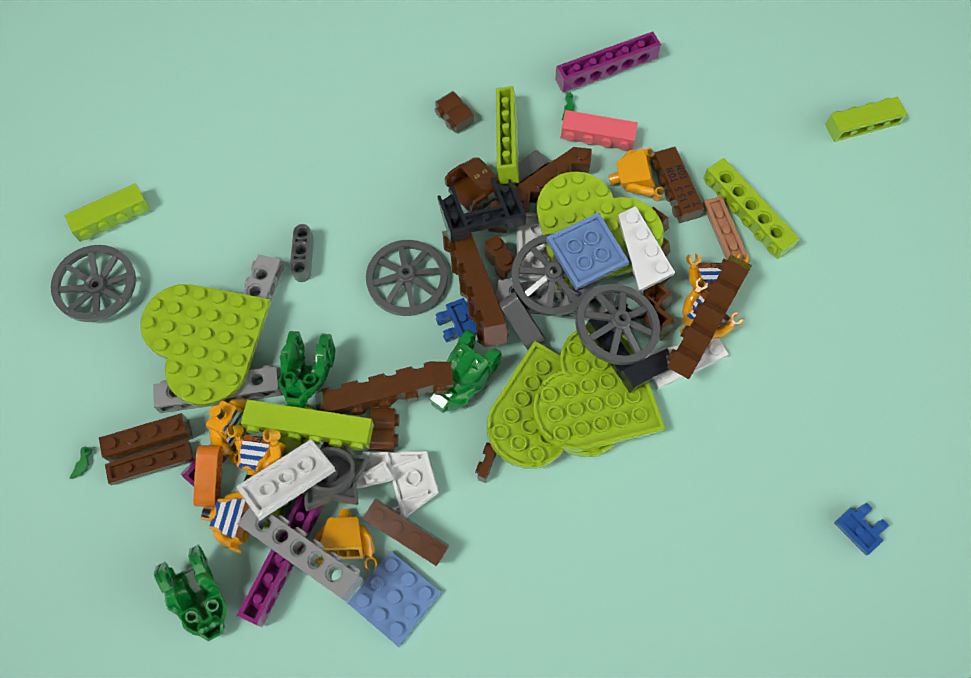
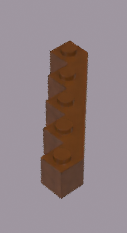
(528, 191)
(478, 291)
(658, 294)
(708, 316)
(386, 390)

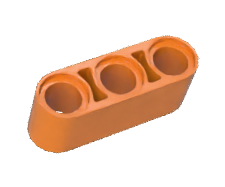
(207, 475)

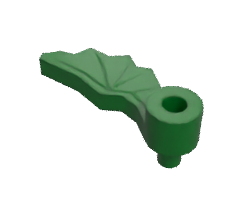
(569, 106)
(81, 465)

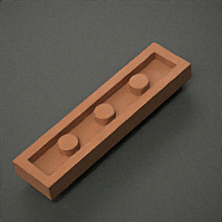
(724, 227)

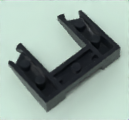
(461, 224)
(636, 374)

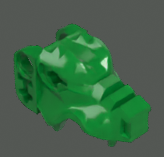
(469, 373)
(300, 380)
(193, 596)

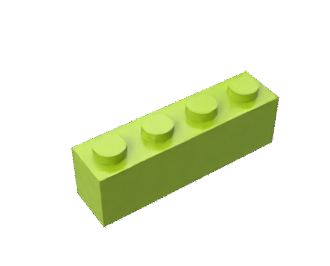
(865, 119)
(107, 212)

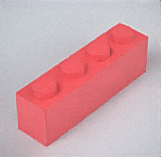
(598, 130)

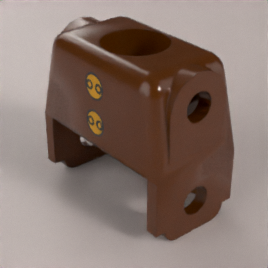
(472, 184)

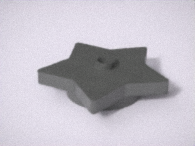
(341, 484)

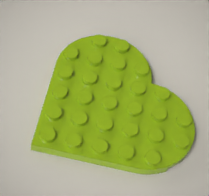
(580, 195)
(204, 338)
(589, 404)
(511, 420)

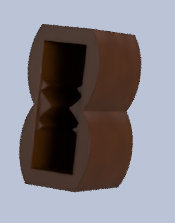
(454, 112)
(499, 256)
(383, 433)

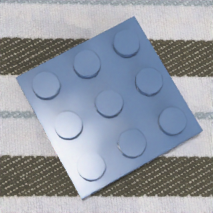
(587, 251)
(394, 598)

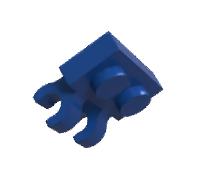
(458, 313)
(858, 531)

